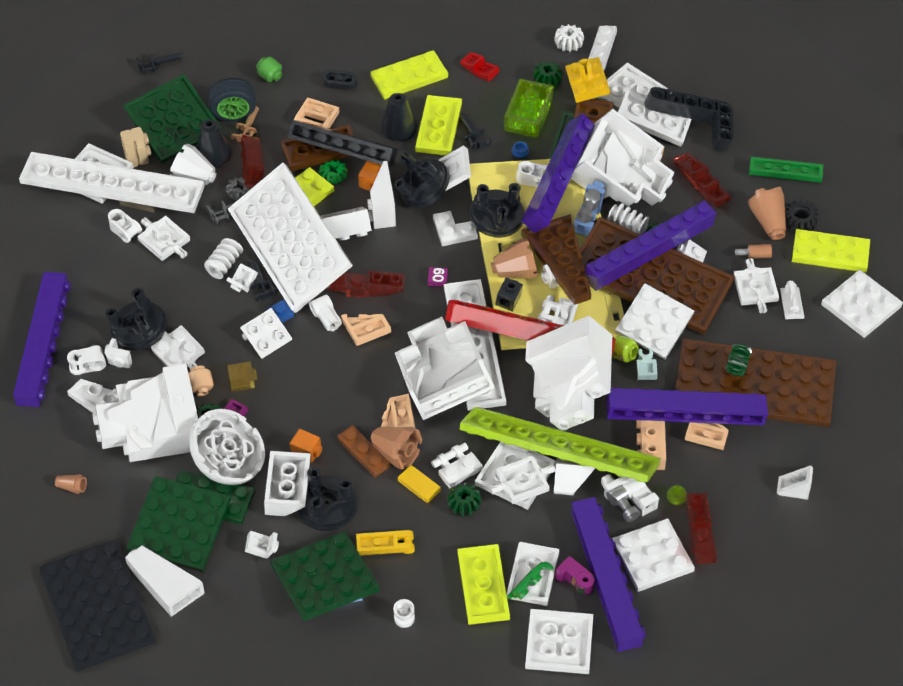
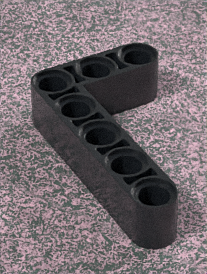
(695, 108)

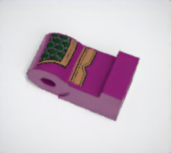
(576, 575)

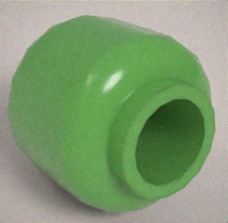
(269, 69)

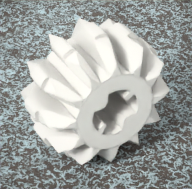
(569, 38)

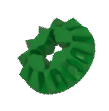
(332, 177)

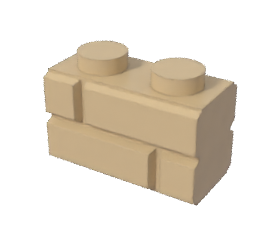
(135, 146)

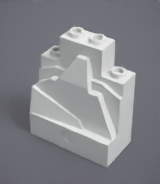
(623, 161)
(442, 367)
(570, 371)
(149, 416)

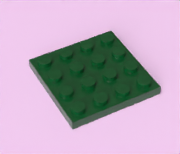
(170, 116)
(179, 522)
(324, 576)

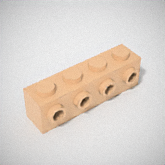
(652, 439)

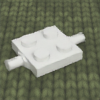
(163, 238)
(756, 286)
(178, 348)
(522, 479)

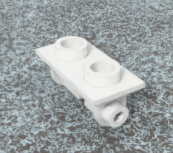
(792, 301)

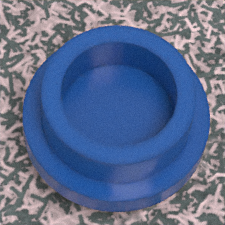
(520, 149)

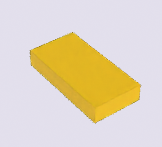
(419, 484)

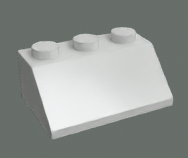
(348, 223)
(286, 482)

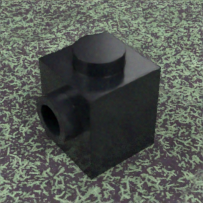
(509, 294)

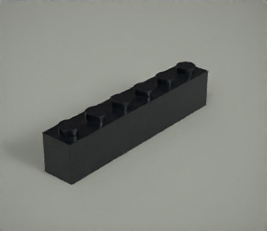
(342, 142)

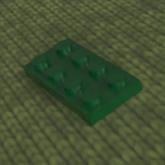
(240, 494)

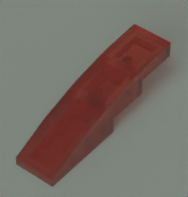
(252, 160)
(701, 180)

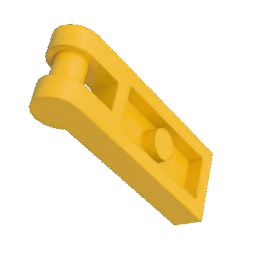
(385, 542)

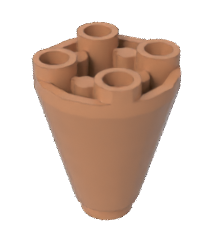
(770, 211)

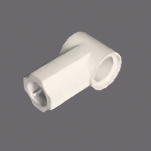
(323, 309)

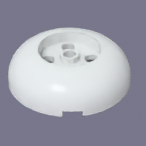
(233, 440)

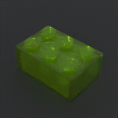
(528, 108)

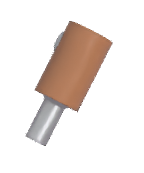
(756, 251)

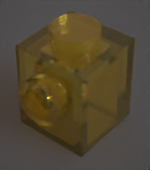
(242, 376)

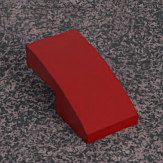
(476, 64)

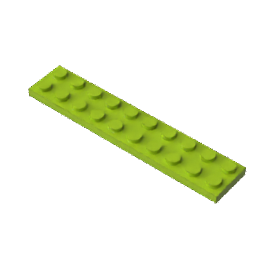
(560, 444)

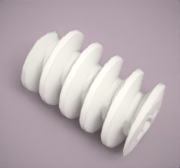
(628, 220)
(223, 257)

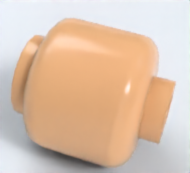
(200, 380)

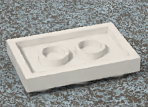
(458, 166)
(527, 558)

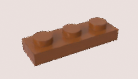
(363, 451)

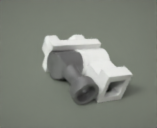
(625, 489)

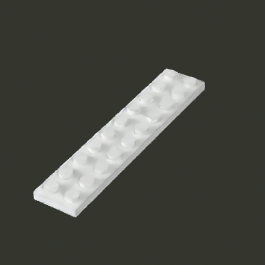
(112, 182)

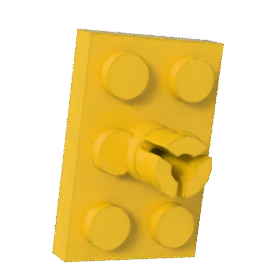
(587, 79)

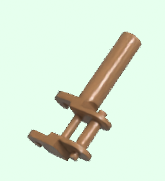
(246, 127)

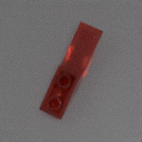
(370, 285)
(700, 528)

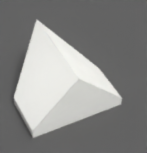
(569, 476)
(796, 484)

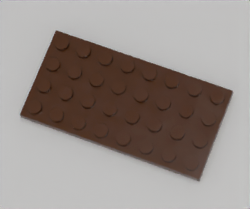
(671, 273)
(794, 385)

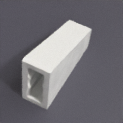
(164, 580)

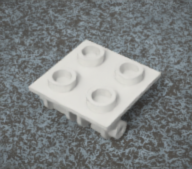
(265, 333)

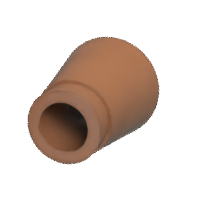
(72, 483)

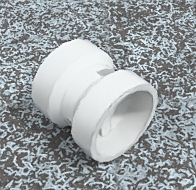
(401, 609)

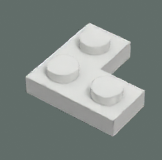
(453, 233)

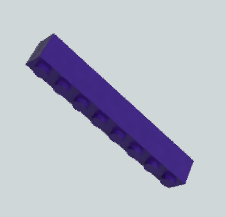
(558, 173)
(650, 245)
(41, 340)
(686, 406)
(607, 574)

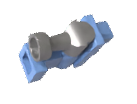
(590, 208)

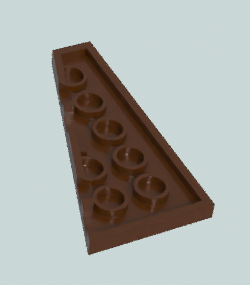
(560, 250)

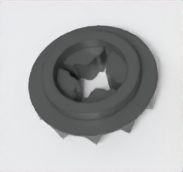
(233, 190)

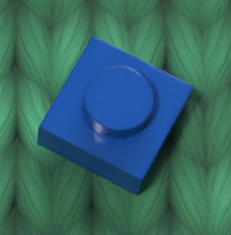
(282, 311)

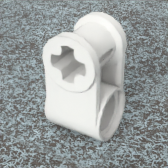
(529, 173)
(123, 225)
(88, 359)

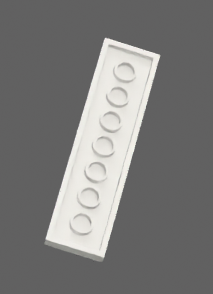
(472, 292)

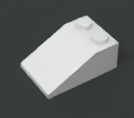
(382, 200)

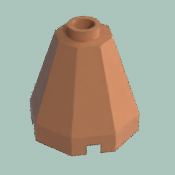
(515, 261)
(397, 444)

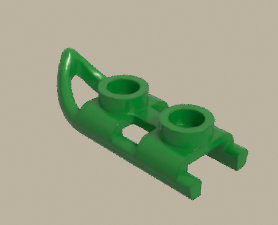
(531, 578)

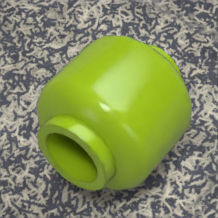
(625, 349)

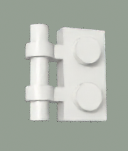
(564, 310)
(459, 470)

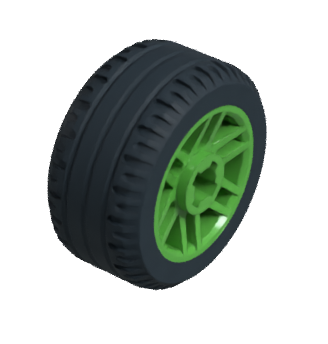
(232, 99)

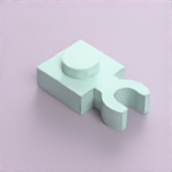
(646, 366)

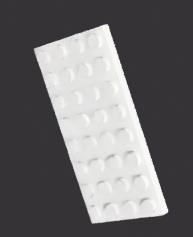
(289, 237)

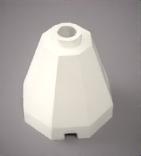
(193, 165)

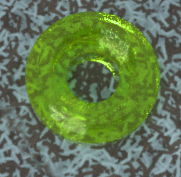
(676, 490)

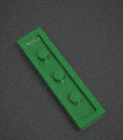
(786, 169)

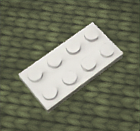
(659, 124)

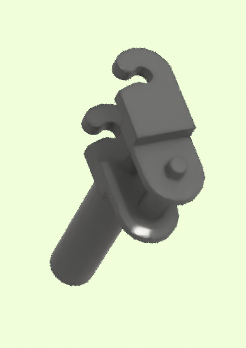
(212, 214)

